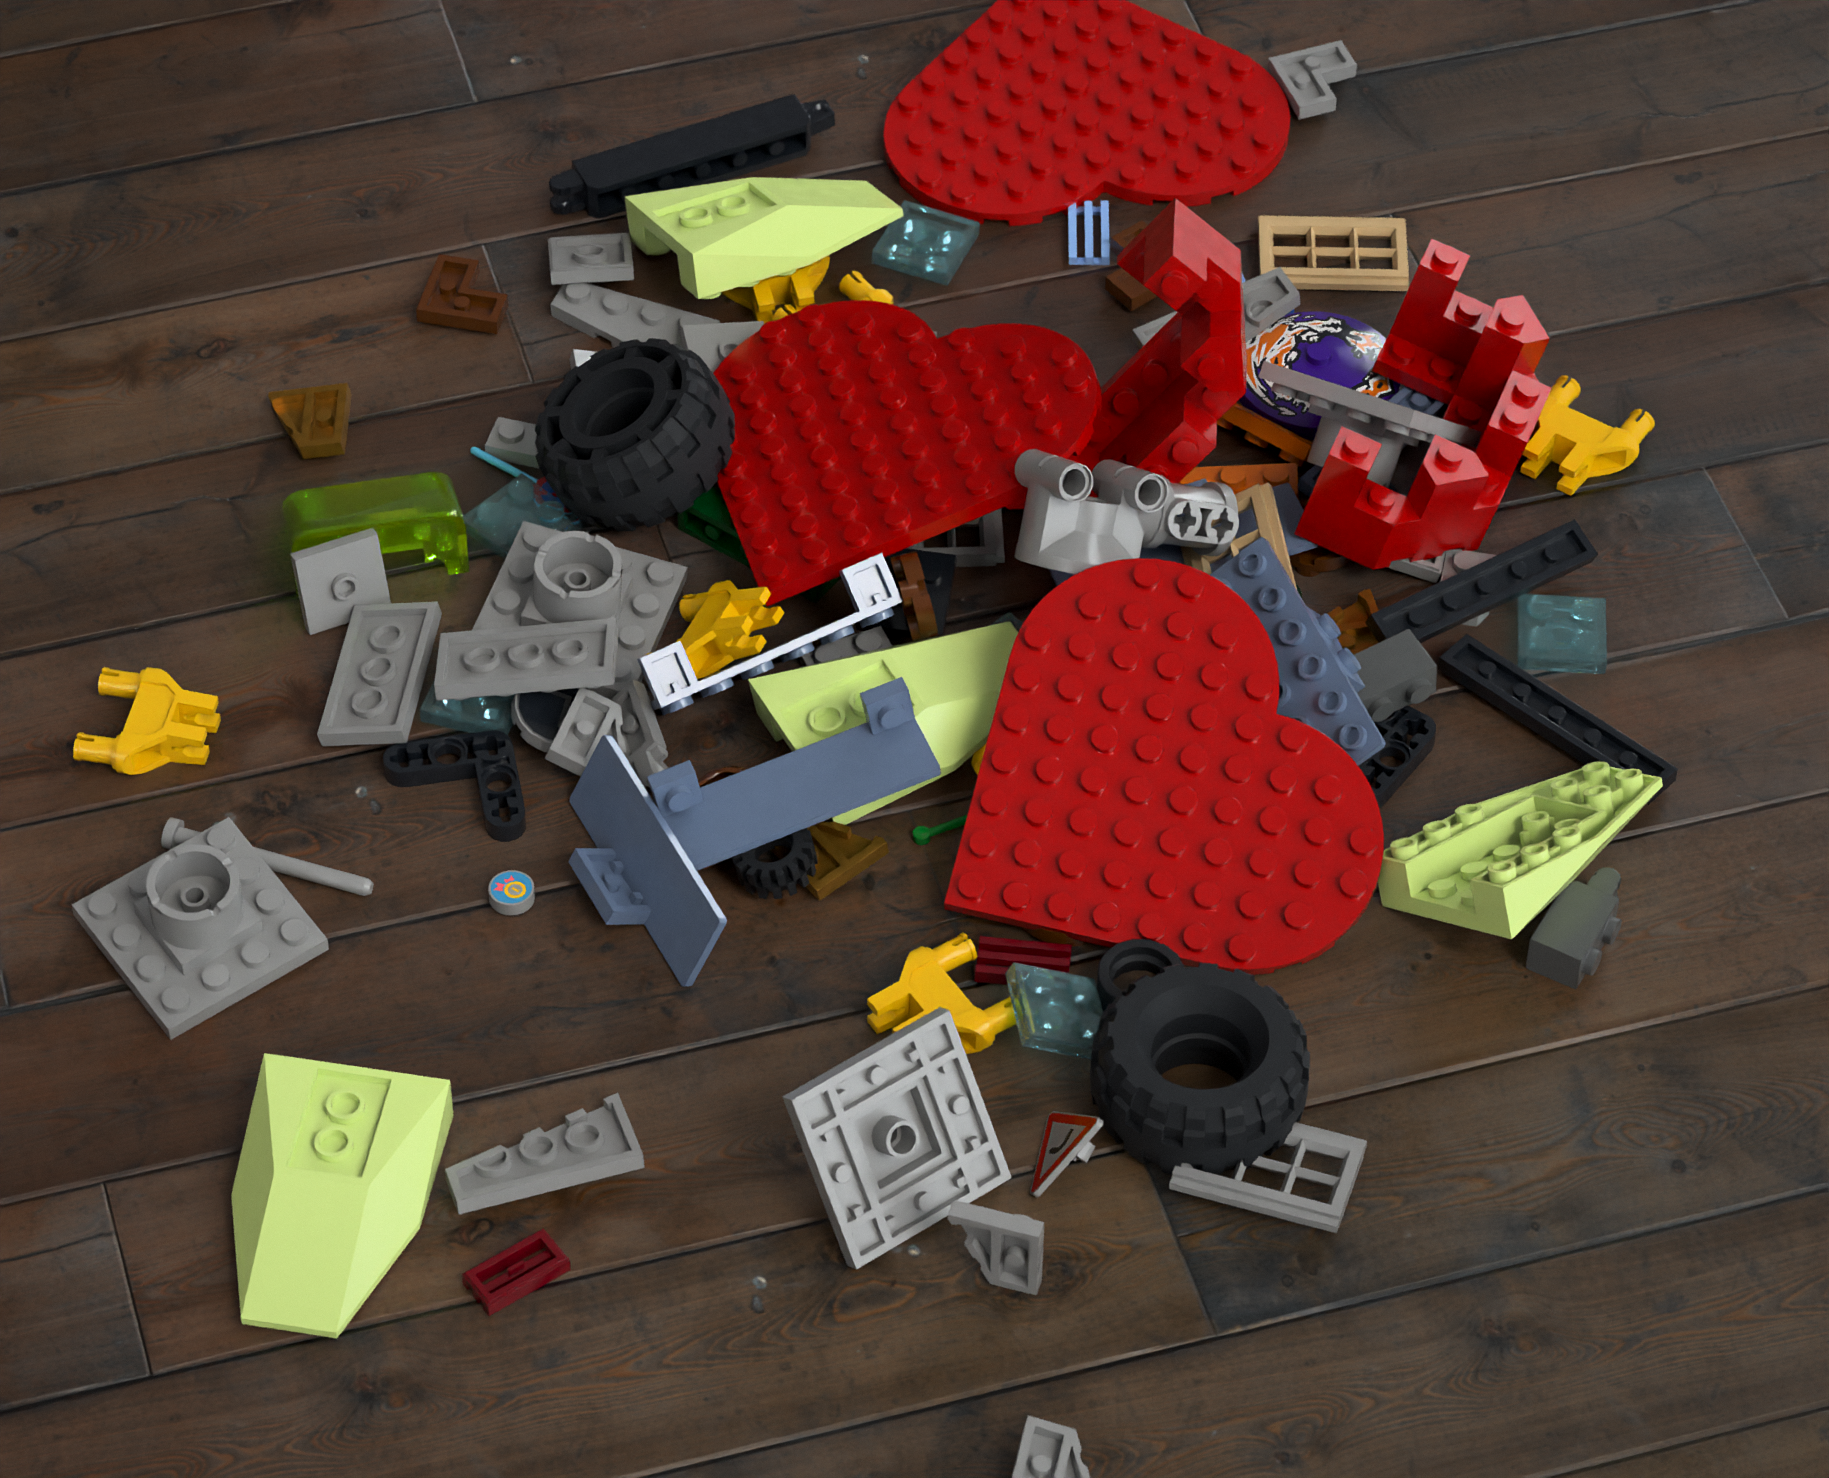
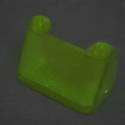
(402, 510)

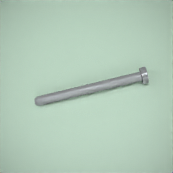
(175, 834)

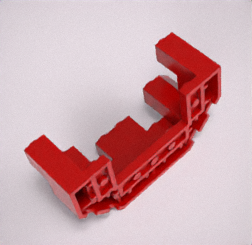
(1482, 368)
(1171, 393)

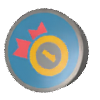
(511, 892)

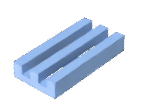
(1088, 212)

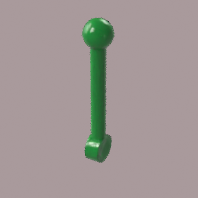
(922, 834)

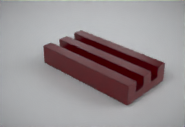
(1006, 951)
(520, 1275)

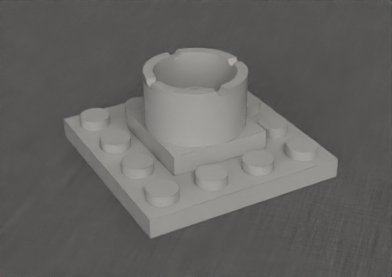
(1365, 415)
(582, 578)
(200, 928)
(897, 1137)

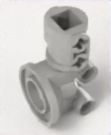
(1132, 511)

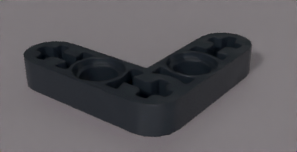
(1395, 733)
(483, 767)

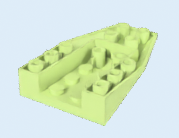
(754, 227)
(950, 684)
(1512, 853)
(331, 1187)

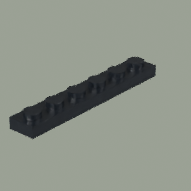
(1486, 585)
(1548, 711)

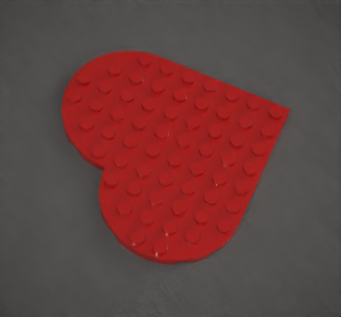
(1080, 102)
(882, 435)
(1156, 785)

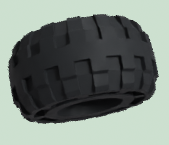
(635, 434)
(1205, 1020)

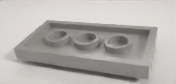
(526, 659)
(379, 674)

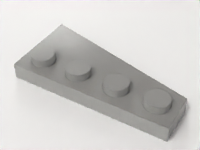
(1265, 302)
(620, 315)
(574, 1153)

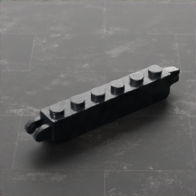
(691, 155)

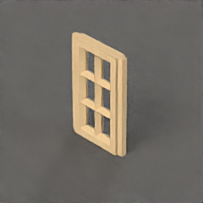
(1342, 228)
(1268, 525)

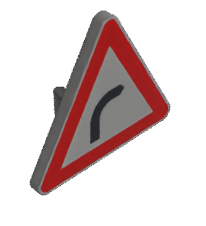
(1063, 1141)

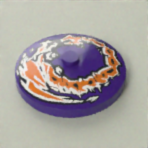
(1319, 346)

